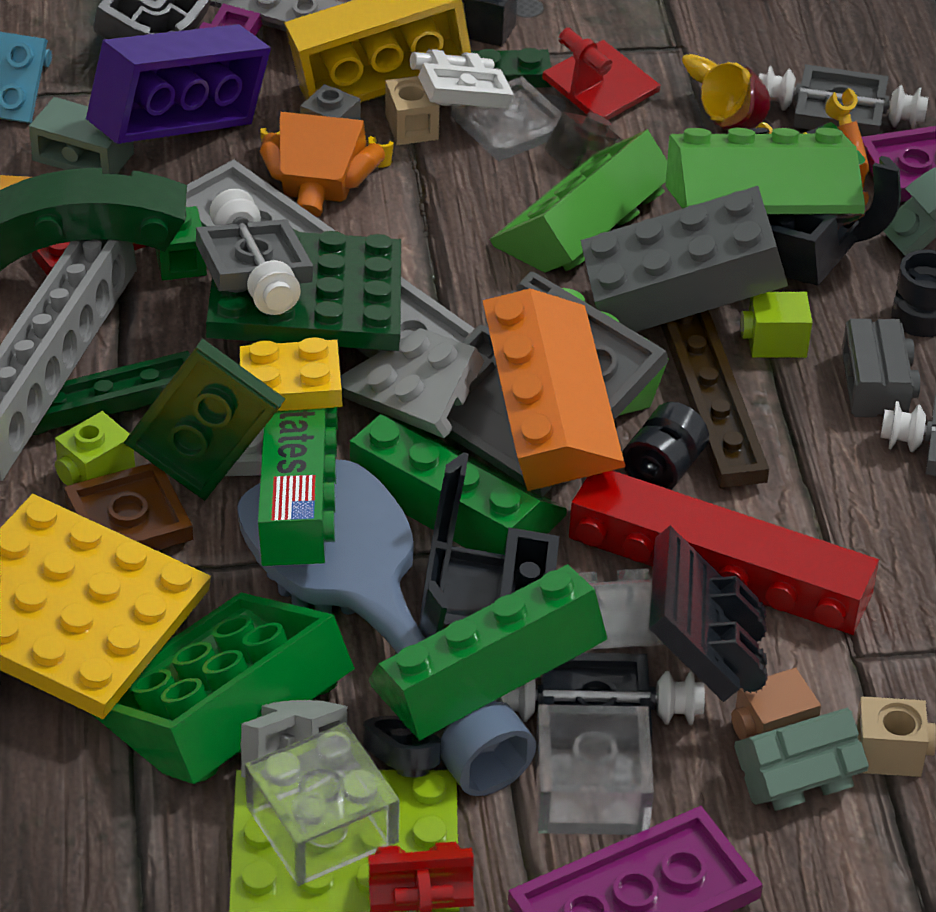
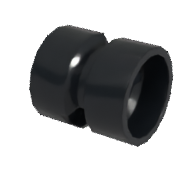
(916, 294)
(666, 445)

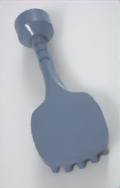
(364, 577)

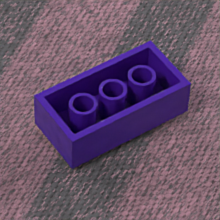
(177, 82)

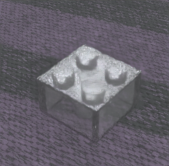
(593, 769)
(322, 803)

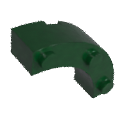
(87, 207)

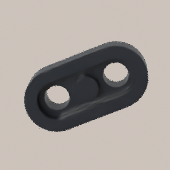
(399, 748)

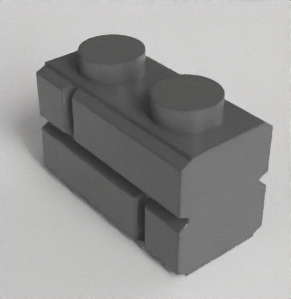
(878, 366)

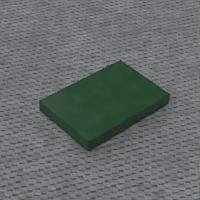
(204, 419)

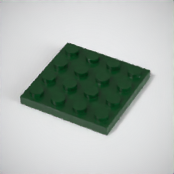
(349, 299)

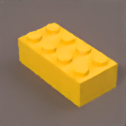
(372, 42)

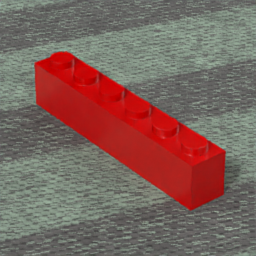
(774, 562)

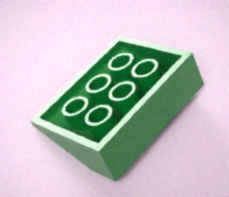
(219, 674)

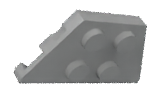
(416, 381)

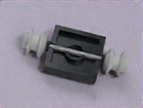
(610, 681)

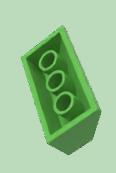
(792, 169)
(586, 203)

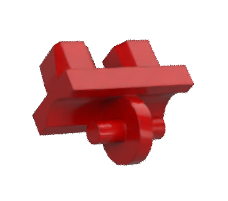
(421, 878)

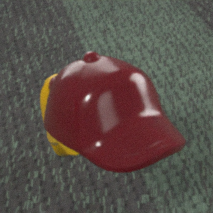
(729, 92)

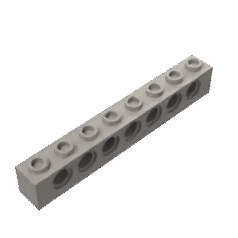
(55, 334)

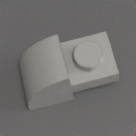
(286, 724)

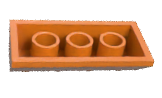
(552, 388)

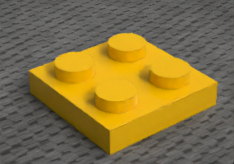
(299, 371)

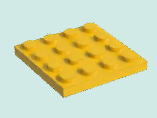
(85, 604)

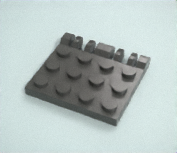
(483, 421)

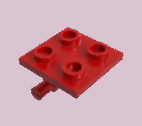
(599, 77)

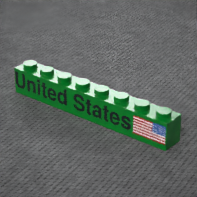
(298, 486)

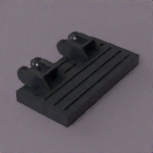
(707, 618)

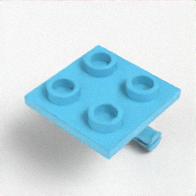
(20, 74)

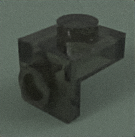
(576, 135)

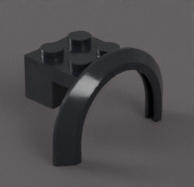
(816, 242)
(468, 579)

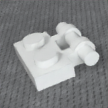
(461, 79)

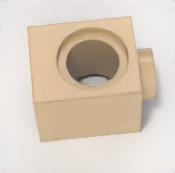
(410, 111)
(895, 735)

